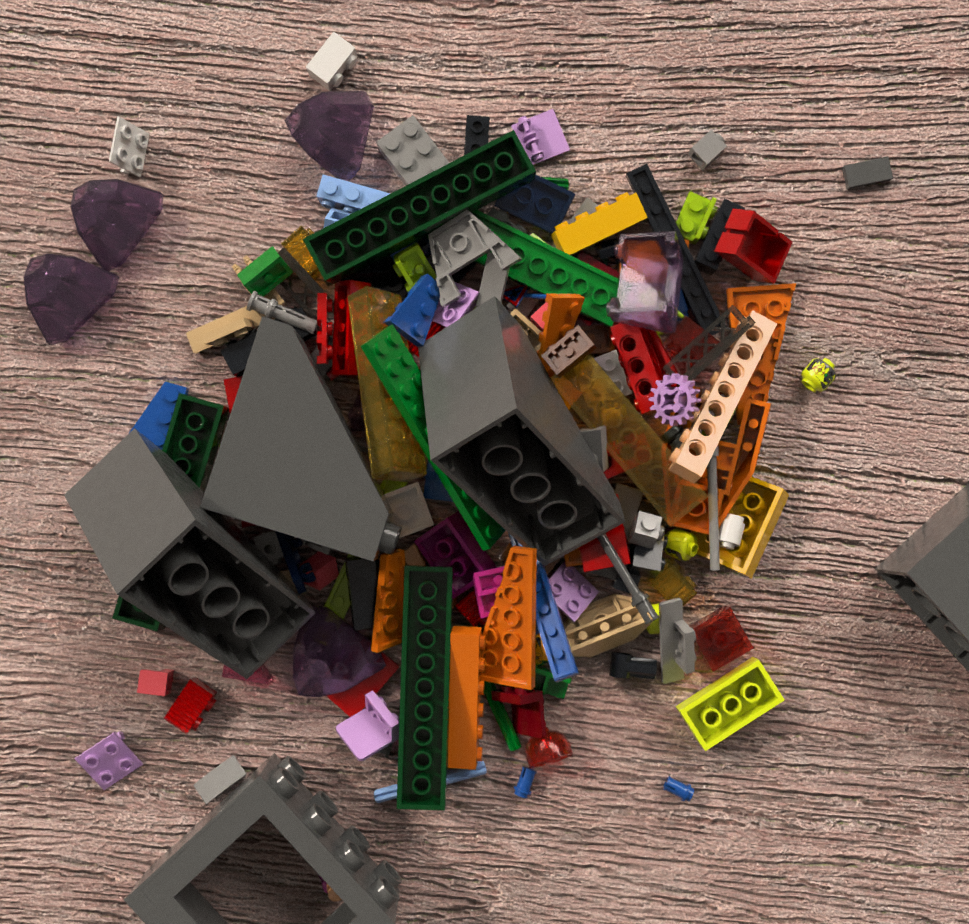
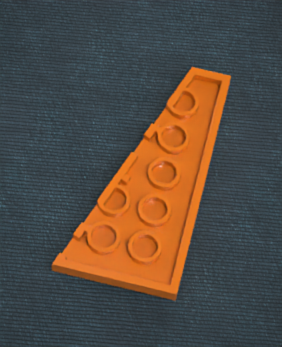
(774, 304)
(512, 624)

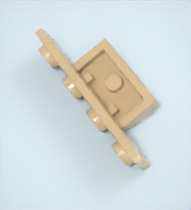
(223, 329)

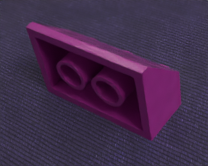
(455, 545)

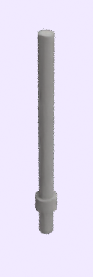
(713, 511)

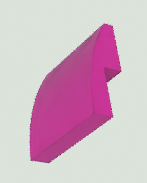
(485, 586)

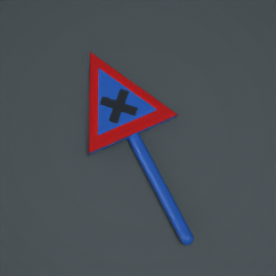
(516, 294)

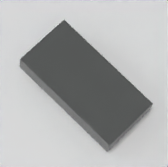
(867, 172)

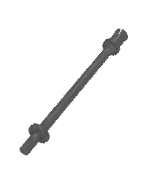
(638, 599)

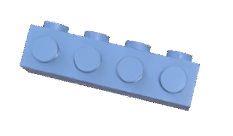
(346, 195)

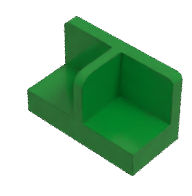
(265, 272)
(545, 682)

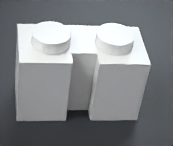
(331, 61)

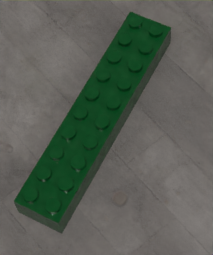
(420, 208)
(192, 445)
(424, 687)

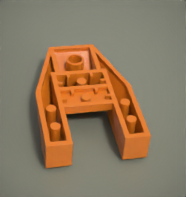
(734, 465)

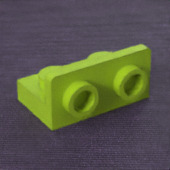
(694, 217)

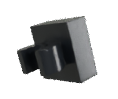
(607, 249)

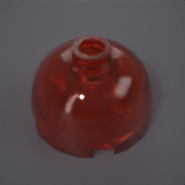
(549, 749)

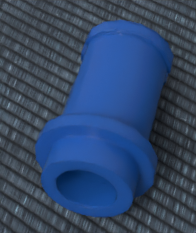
(525, 782)
(679, 789)

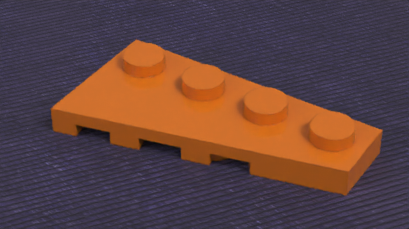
(558, 319)
(389, 602)

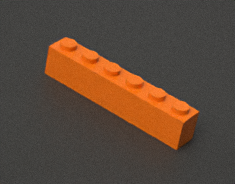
(464, 697)

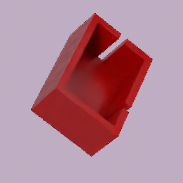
(753, 246)

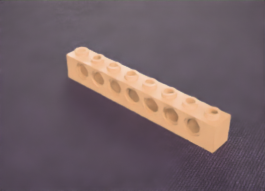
(691, 466)

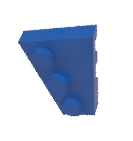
(416, 312)
(158, 414)

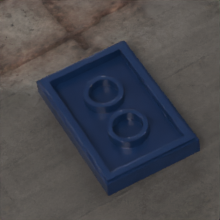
(538, 203)

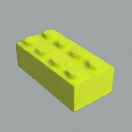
(729, 703)

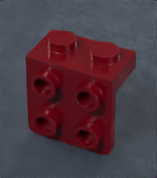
(526, 709)

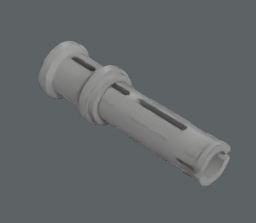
(272, 309)

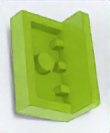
(412, 265)

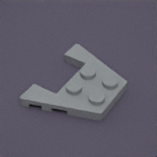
(458, 245)

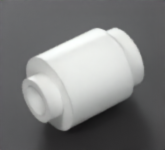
(731, 531)

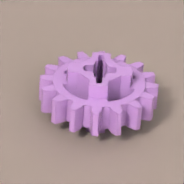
(683, 396)

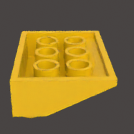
(760, 507)

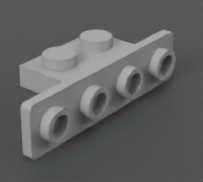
(676, 642)

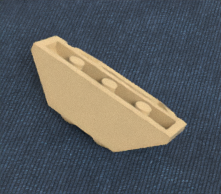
(604, 626)

